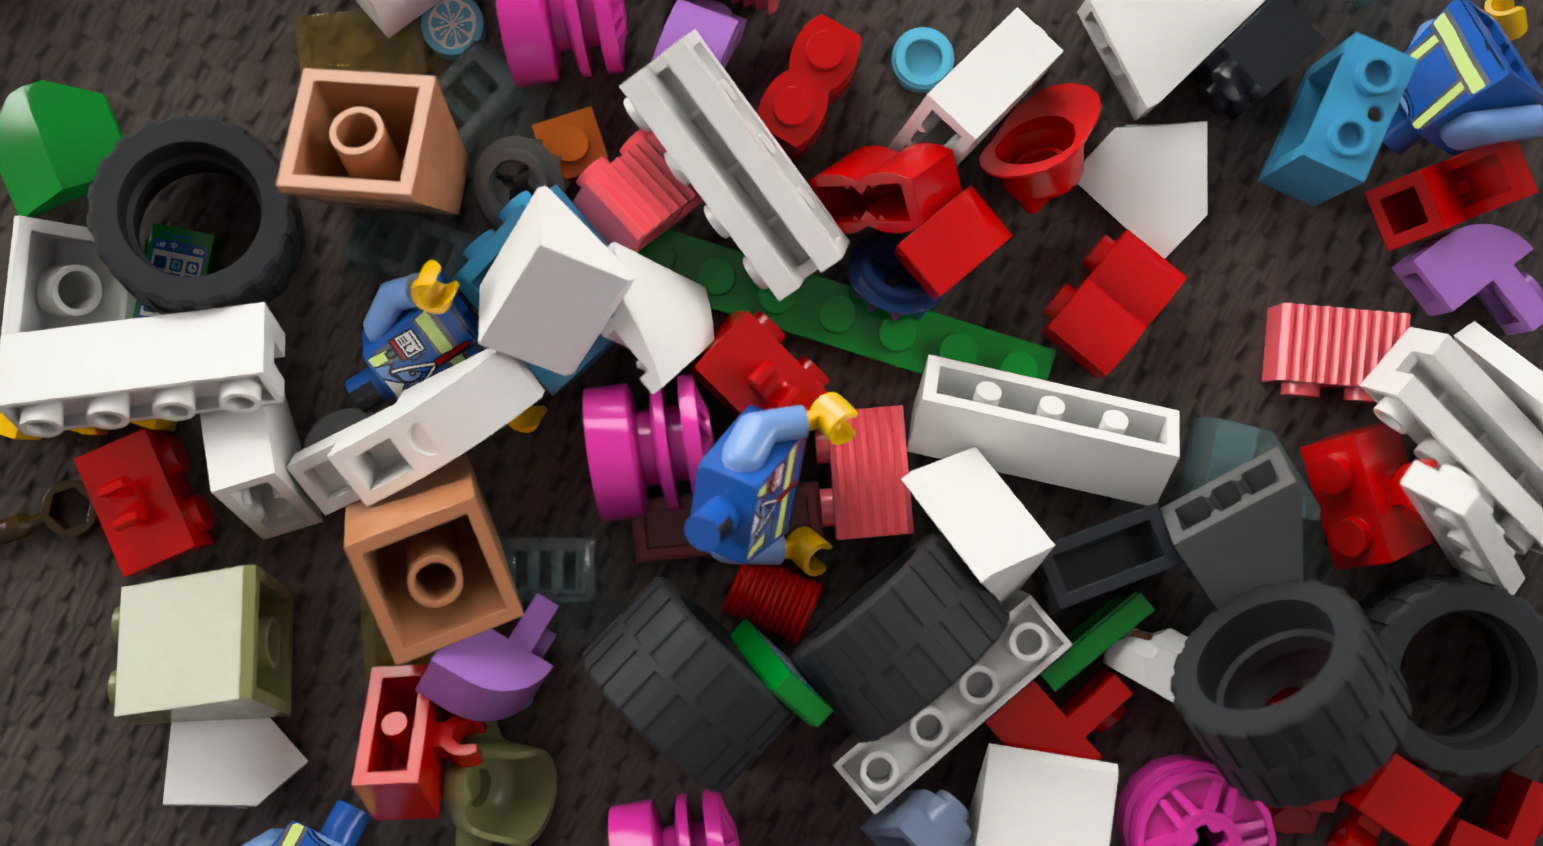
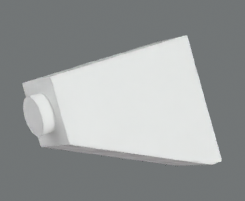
(981, 88)
(249, 470)

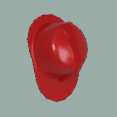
(1042, 144)

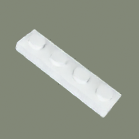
(1463, 524)

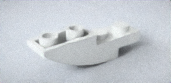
(417, 433)

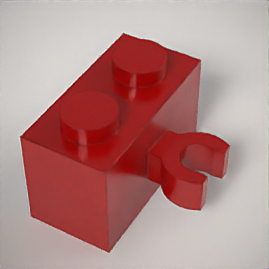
(753, 368)
(1361, 496)
(146, 500)
(407, 746)
(1398, 802)

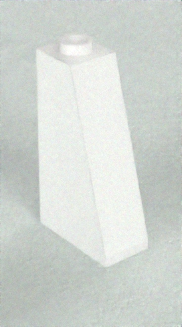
(1158, 42)

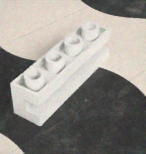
(734, 166)
(141, 369)
(1465, 422)
(891, 764)

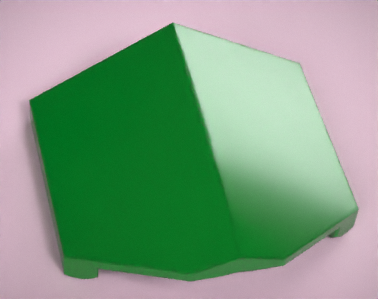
(53, 144)

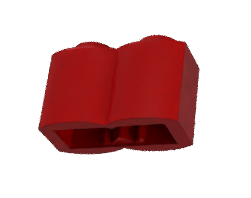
(817, 76)
(888, 187)
(1111, 303)

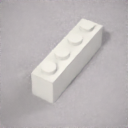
(1045, 430)

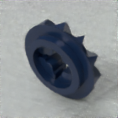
(868, 269)

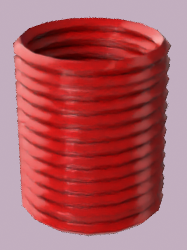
(773, 599)

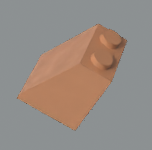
(373, 143)
(431, 562)

